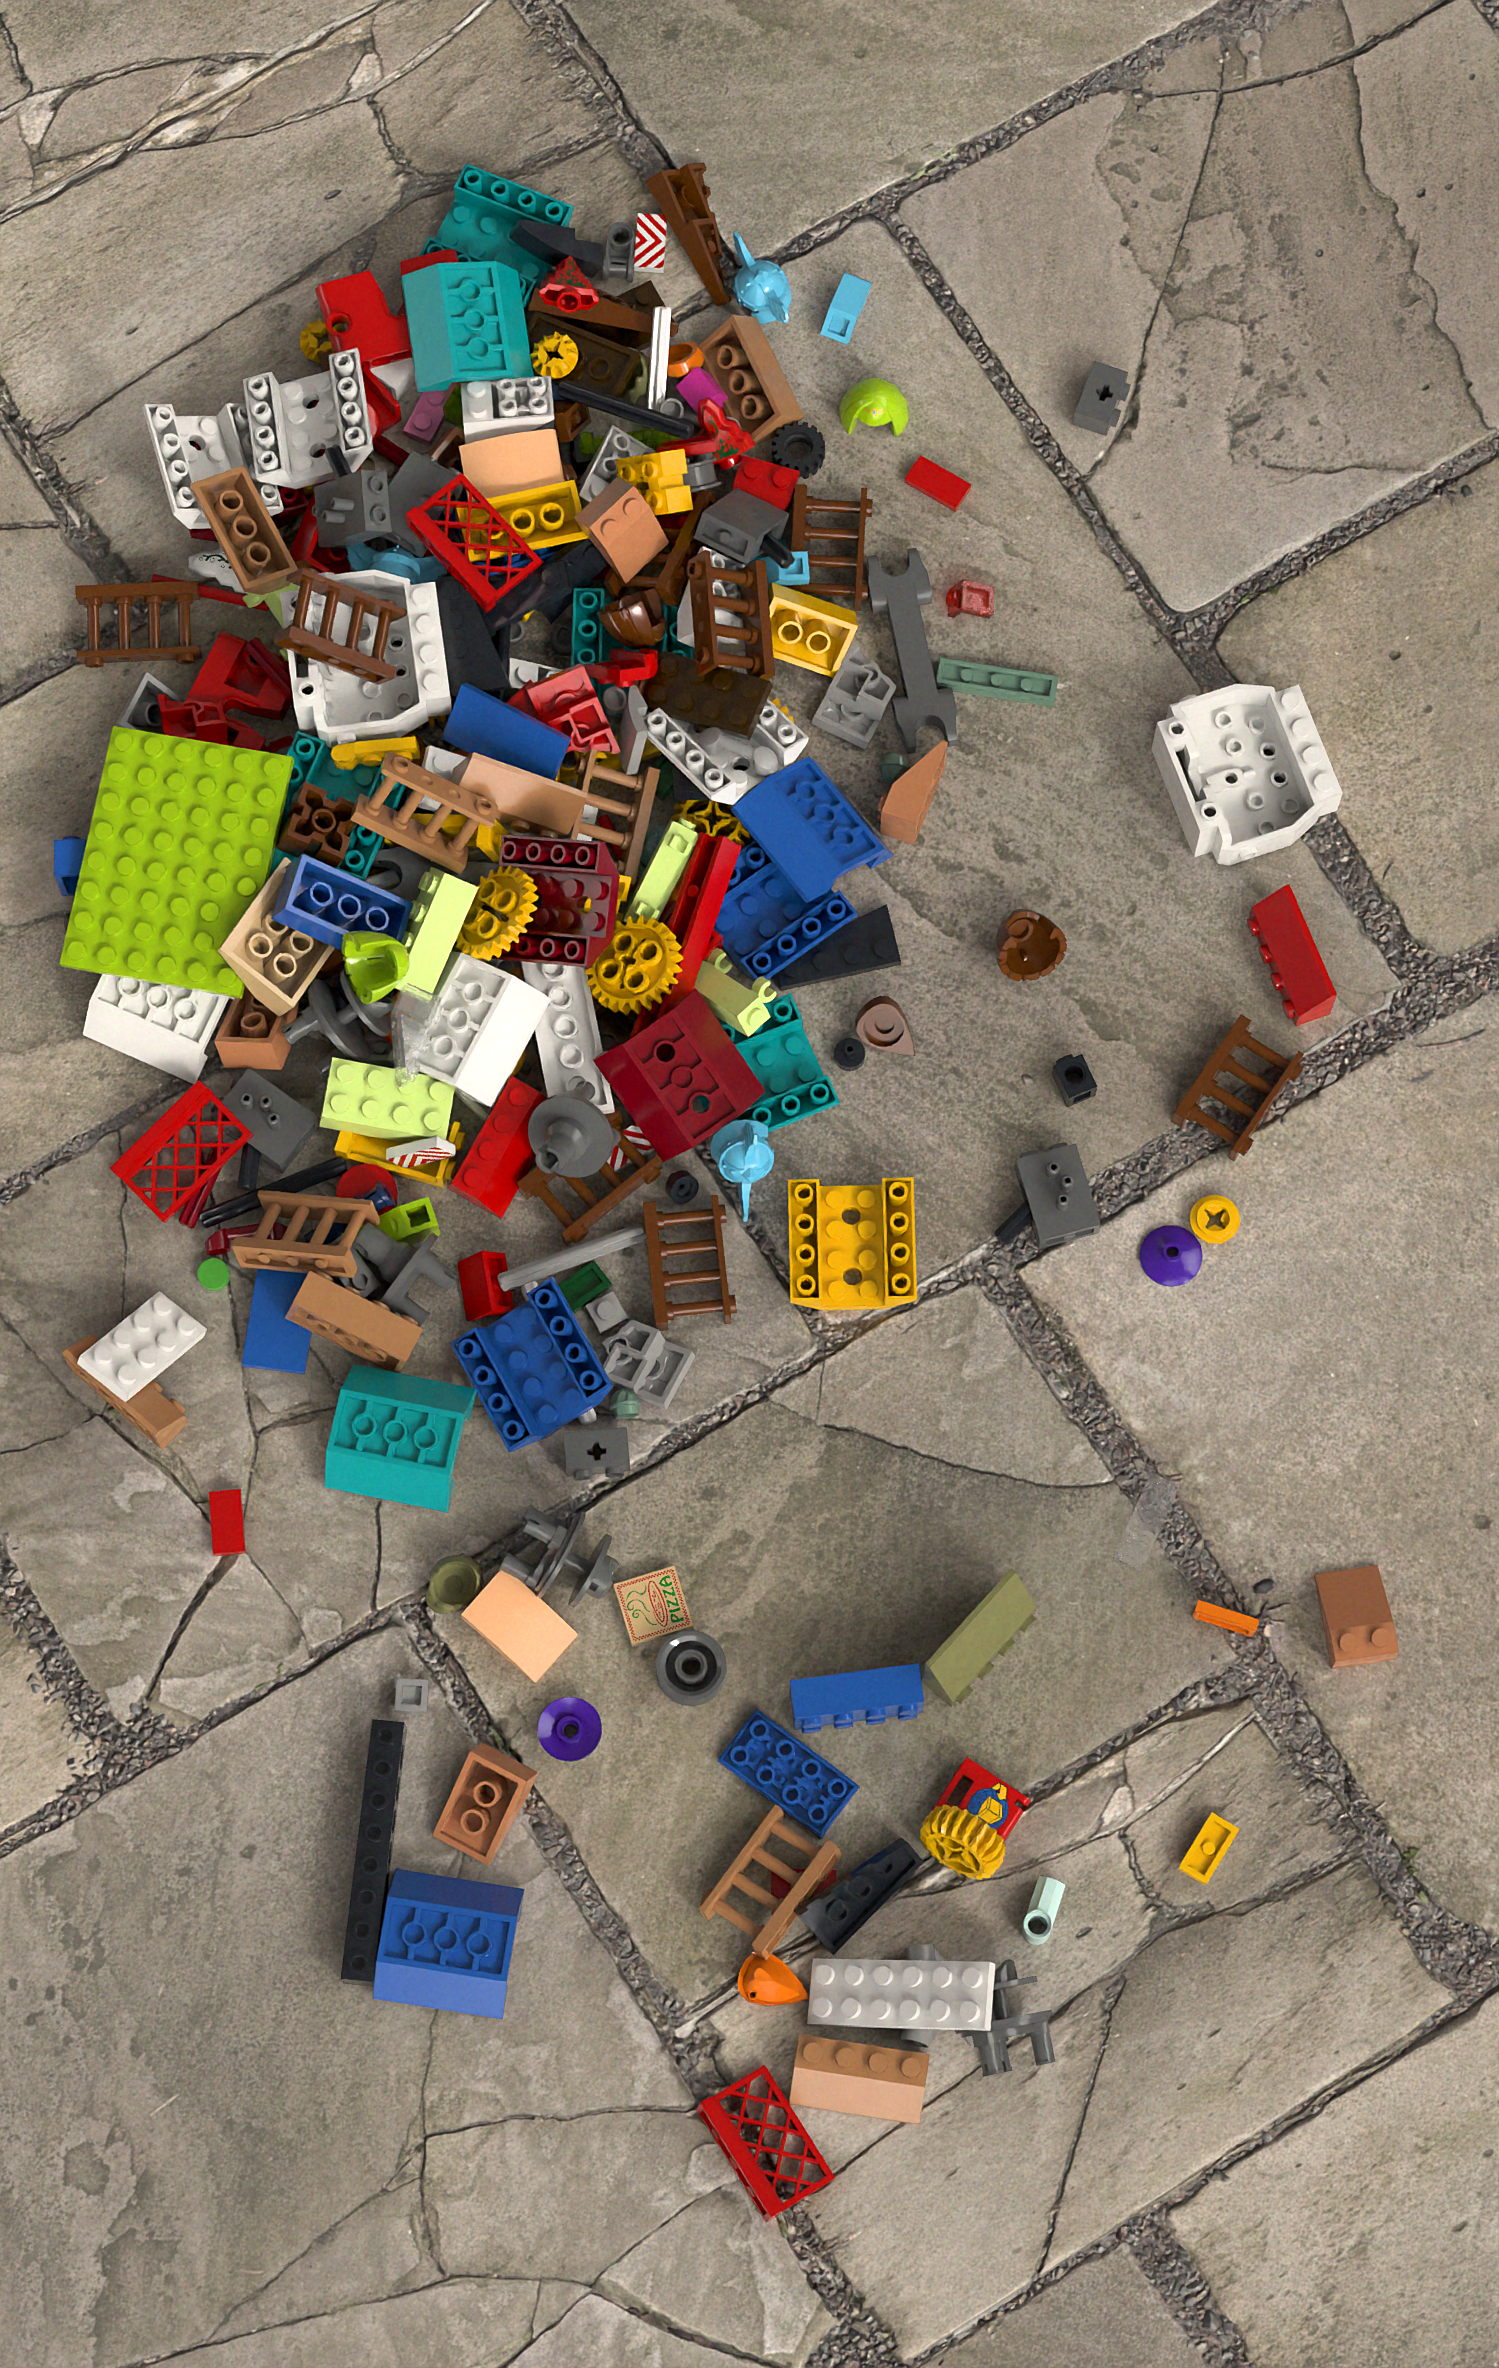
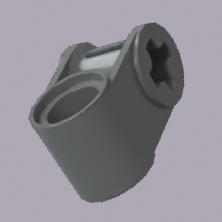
(619, 256)

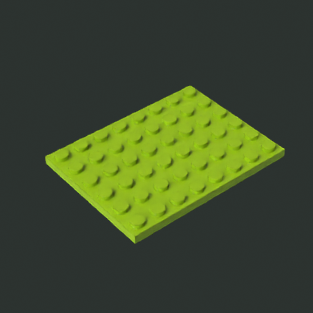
(174, 858)

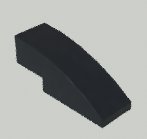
(556, 243)

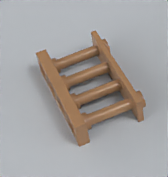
(636, 813)
(412, 834)
(311, 1256)
(802, 1886)

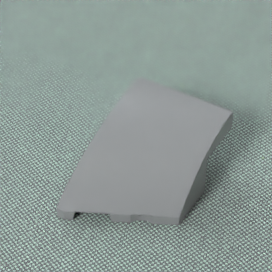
(855, 699)
(645, 1363)

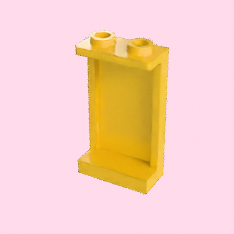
(485, 838)
(372, 1150)

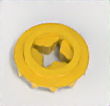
(309, 342)
(555, 367)
(1214, 1205)

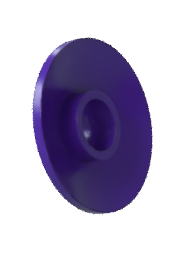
(1171, 1270)
(565, 1713)

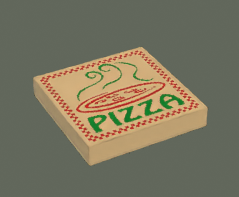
(653, 1605)

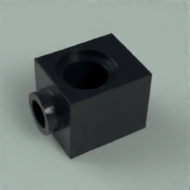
(1074, 1092)

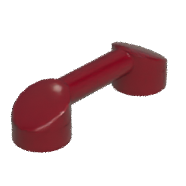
(219, 1242)

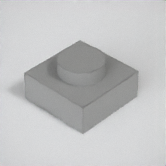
(606, 1313)
(411, 1696)

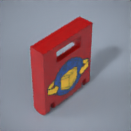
(986, 1797)

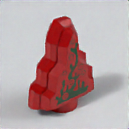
(568, 288)
(731, 438)

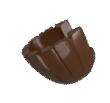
(635, 619)
(1028, 945)

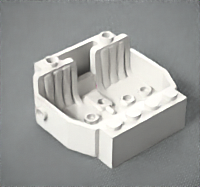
(355, 709)
(1226, 737)

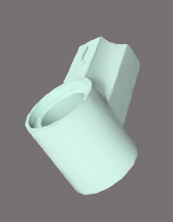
(1043, 1908)

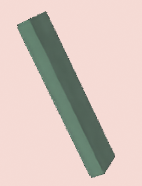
(996, 682)

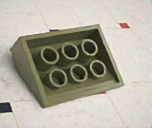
(980, 1639)

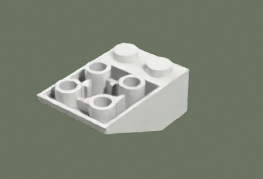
(505, 406)
(603, 467)
(722, 616)

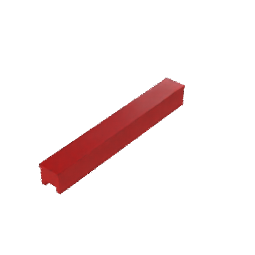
(694, 920)

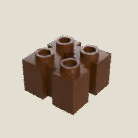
(317, 826)

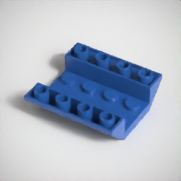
(809, 828)
(768, 921)
(533, 1368)
(447, 1943)

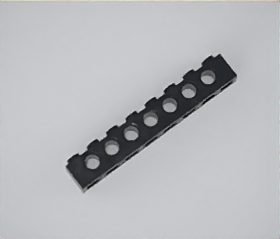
(373, 1851)

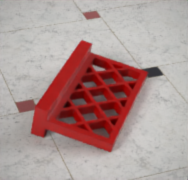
(458, 563)
(160, 1135)
(741, 2158)

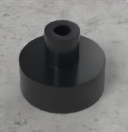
(849, 1054)
(681, 1186)

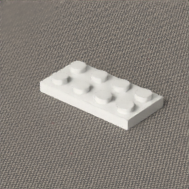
(142, 1346)

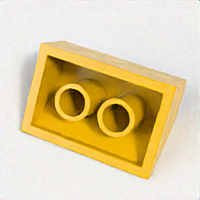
(809, 630)

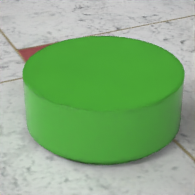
(213, 1274)

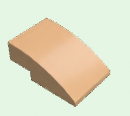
(512, 462)
(519, 1625)

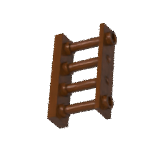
(804, 532)
(674, 575)
(122, 597)
(754, 610)
(321, 646)
(1224, 1061)
(537, 1185)
(663, 1281)

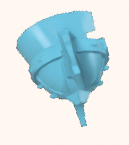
(761, 286)
(395, 562)
(743, 1156)

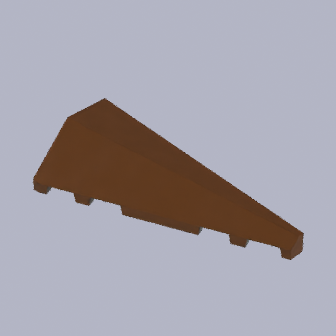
(685, 205)
(608, 311)

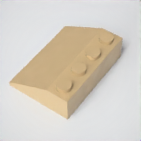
(270, 956)

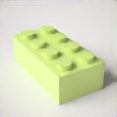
(434, 926)
(369, 1103)

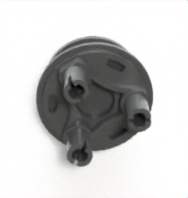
(339, 1021)
(559, 1538)
(992, 2043)

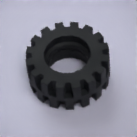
(803, 434)

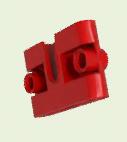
(363, 308)
(238, 683)

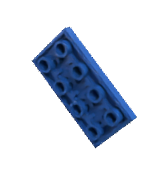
(504, 733)
(271, 1338)
(788, 1773)

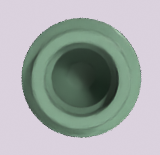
(893, 767)
(624, 1404)

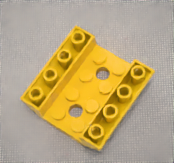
(876, 1246)

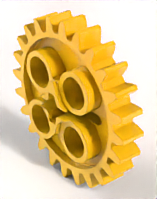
(509, 894)
(635, 965)

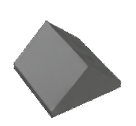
(142, 707)

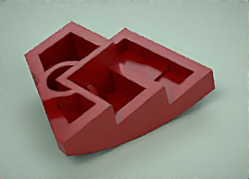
(572, 707)
(193, 720)

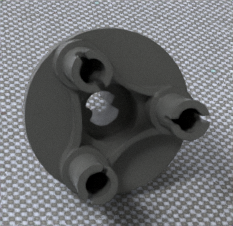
(571, 1133)
(401, 1266)

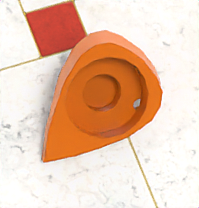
(683, 359)
(770, 1982)

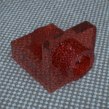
(971, 599)

